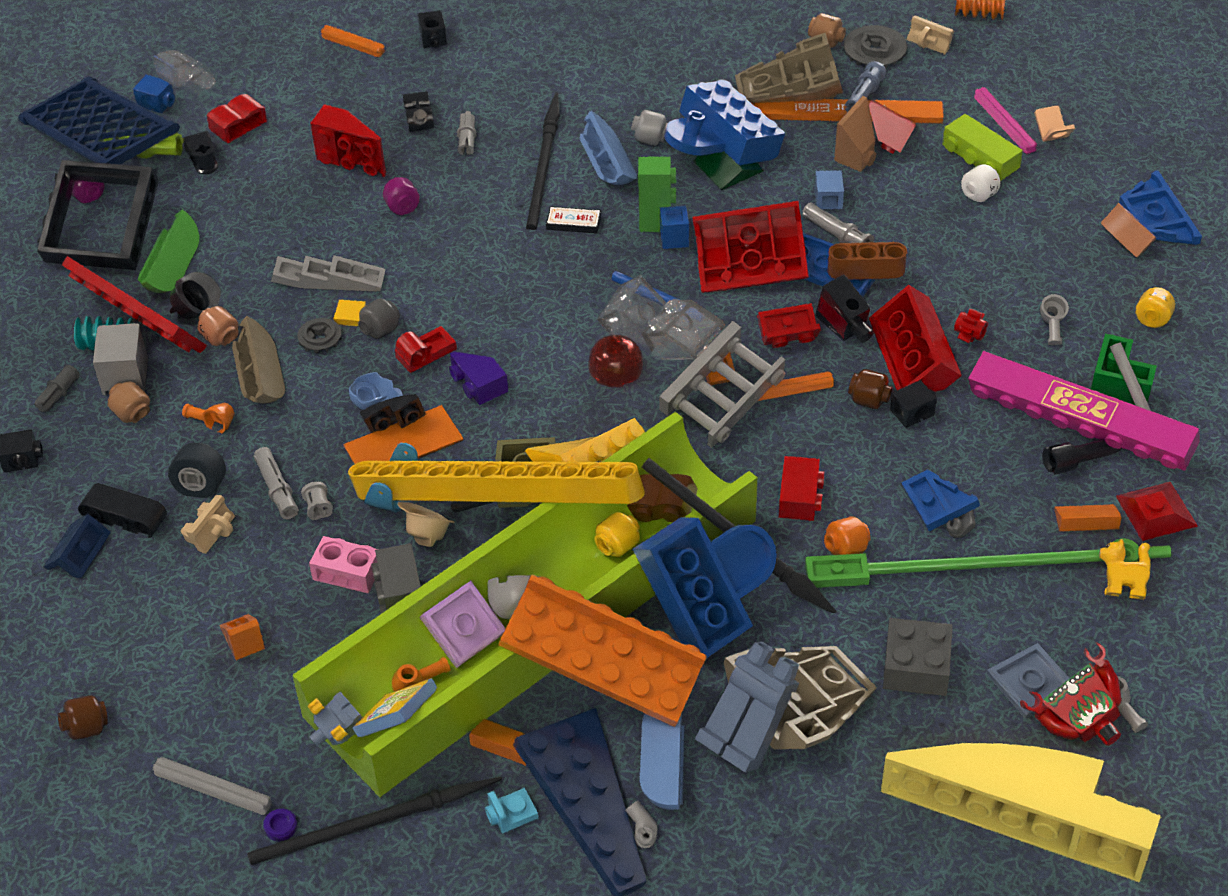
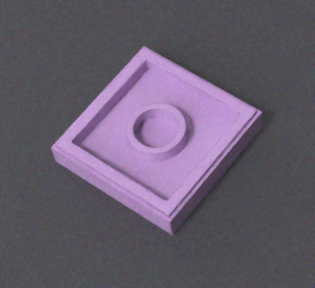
(463, 624)

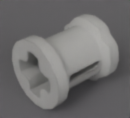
(317, 500)

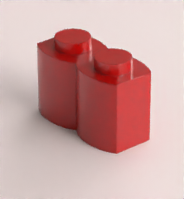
(236, 118)

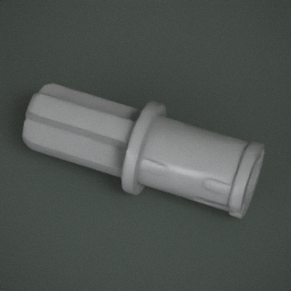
(466, 133)

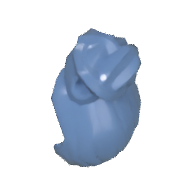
(372, 389)

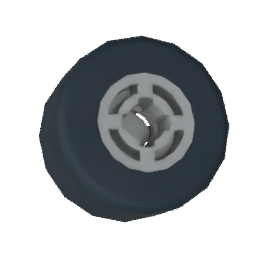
(197, 470)

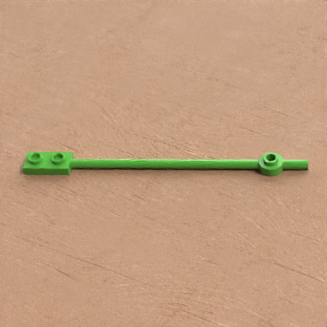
(854, 569)

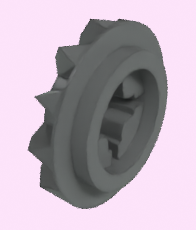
(318, 326)

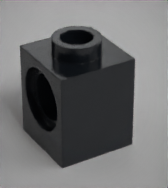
(432, 29)
(913, 403)
(19, 451)

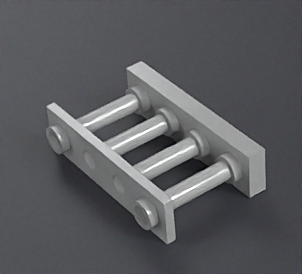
(712, 360)

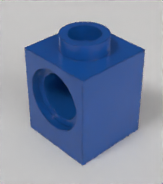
(154, 94)
(674, 227)

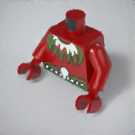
(1083, 703)

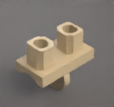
(930, 35)
(212, 522)

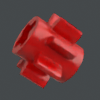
(971, 326)

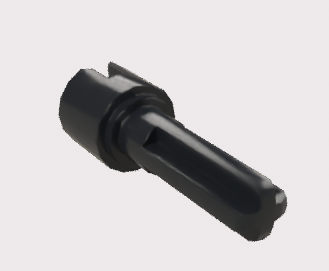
(1065, 456)

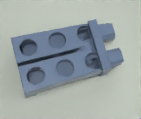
(750, 708)

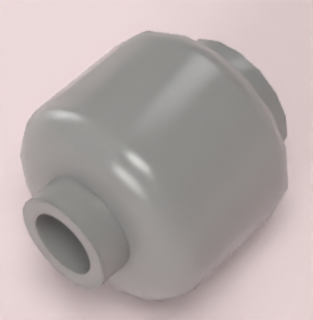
(649, 127)

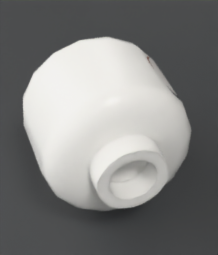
(980, 183)

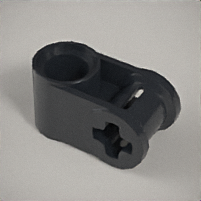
(201, 152)

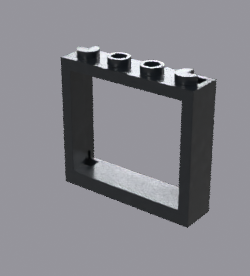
(137, 224)

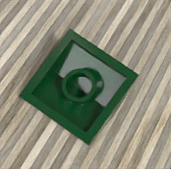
(725, 170)

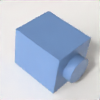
(829, 189)

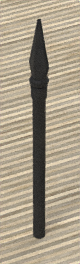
(549, 130)
(797, 583)
(421, 803)

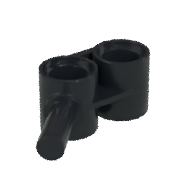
(418, 111)

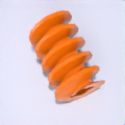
(984, 6)

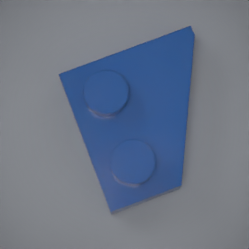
(937, 499)

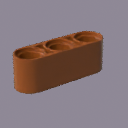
(867, 260)

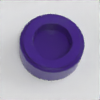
(280, 825)

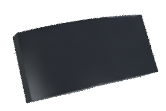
(400, 409)

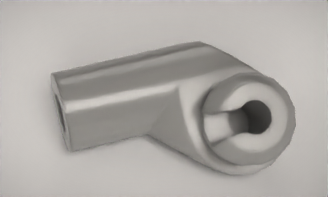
(645, 825)

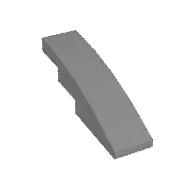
(334, 275)

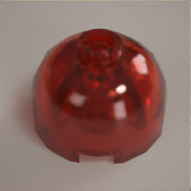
(615, 361)

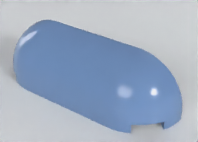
(606, 152)
(662, 762)

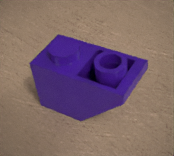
(482, 376)

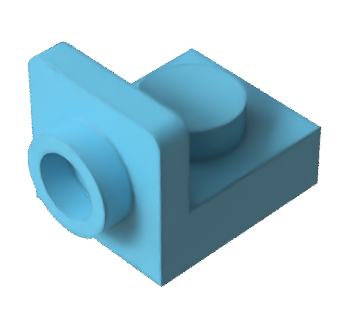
(510, 810)

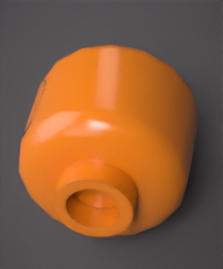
(847, 536)

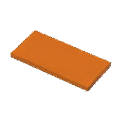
(426, 435)

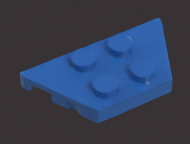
(1160, 211)

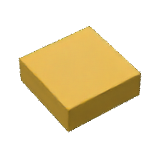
(348, 312)

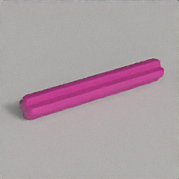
(1005, 120)

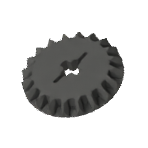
(891, 43)

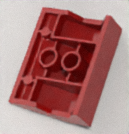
(750, 247)

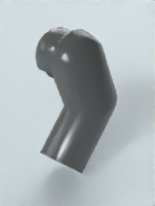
(962, 525)

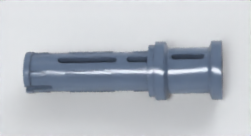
(867, 82)

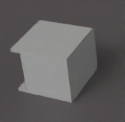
(120, 356)

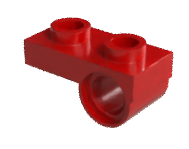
(419, 351)

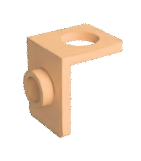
(1051, 123)

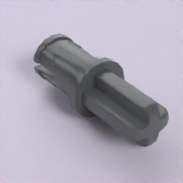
(57, 388)

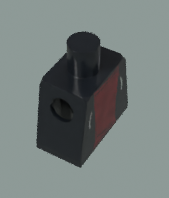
(844, 310)

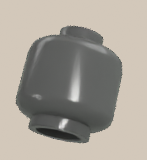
(378, 318)

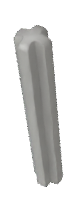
(212, 785)

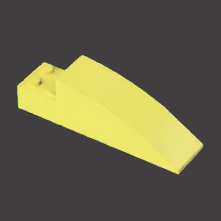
(1028, 796)

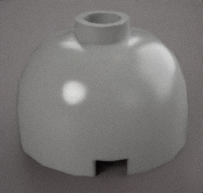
(506, 596)

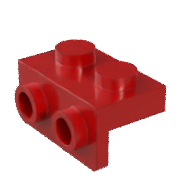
(788, 324)

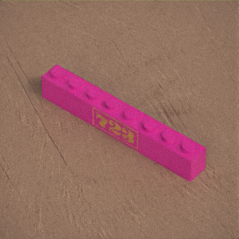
(1085, 411)

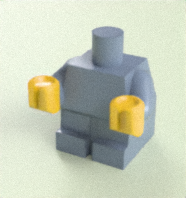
(334, 720)

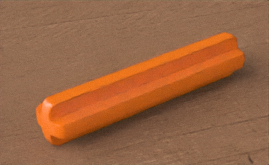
(353, 41)
(800, 385)

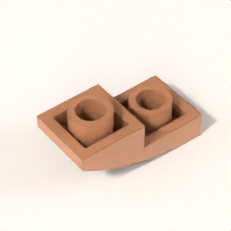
(1128, 230)

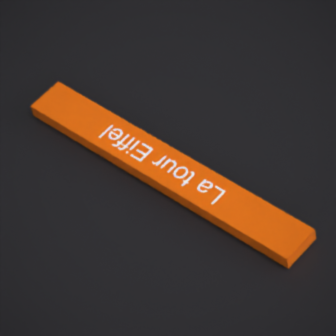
(835, 110)

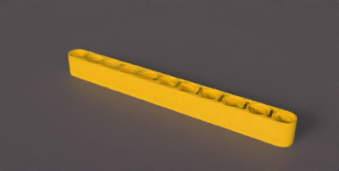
(502, 481)

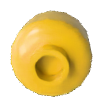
(1157, 305)
(617, 534)

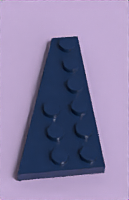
(580, 782)

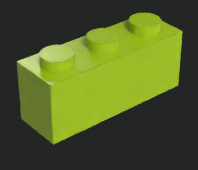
(981, 146)

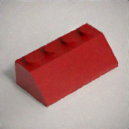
(914, 342)

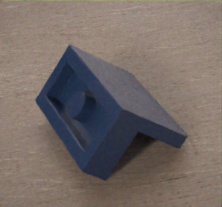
(78, 546)

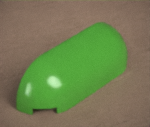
(170, 255)

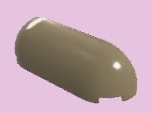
(258, 364)

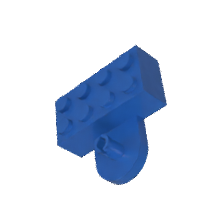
(723, 121)
(704, 580)

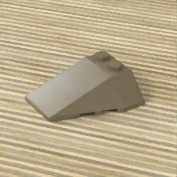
(796, 76)
(823, 698)

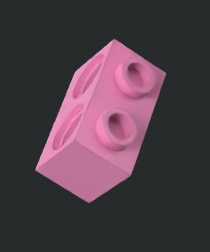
(343, 564)

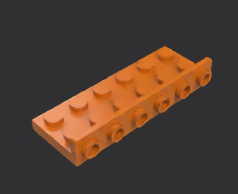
(603, 650)

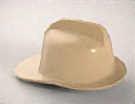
(424, 524)

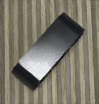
(123, 509)

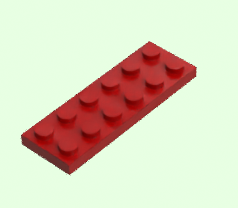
(133, 307)

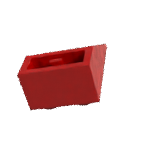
(346, 141)

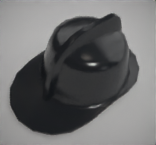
(194, 295)

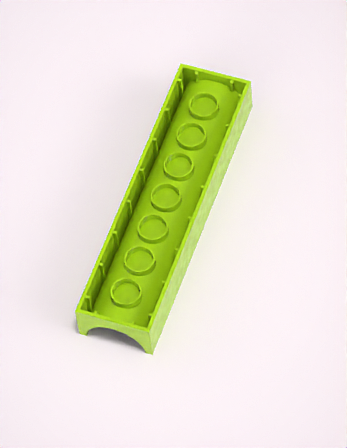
(545, 542)

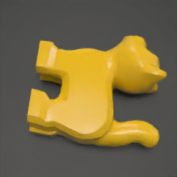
(1126, 573)

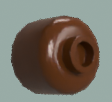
(870, 389)
(83, 717)

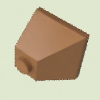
(856, 137)

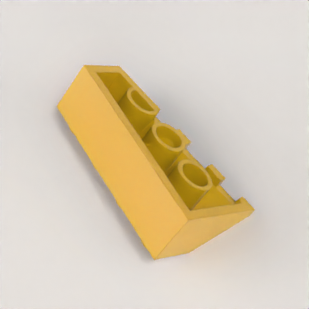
(588, 449)

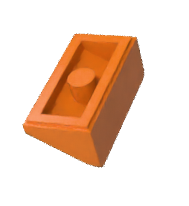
(1088, 517)
(496, 739)

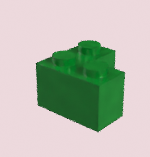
(1108, 376)

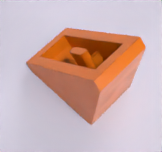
(243, 636)

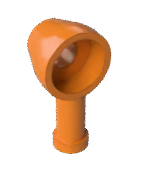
(220, 413)
(423, 674)

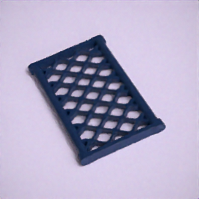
(89, 86)

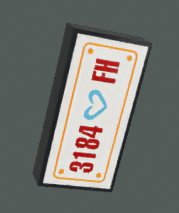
(573, 219)

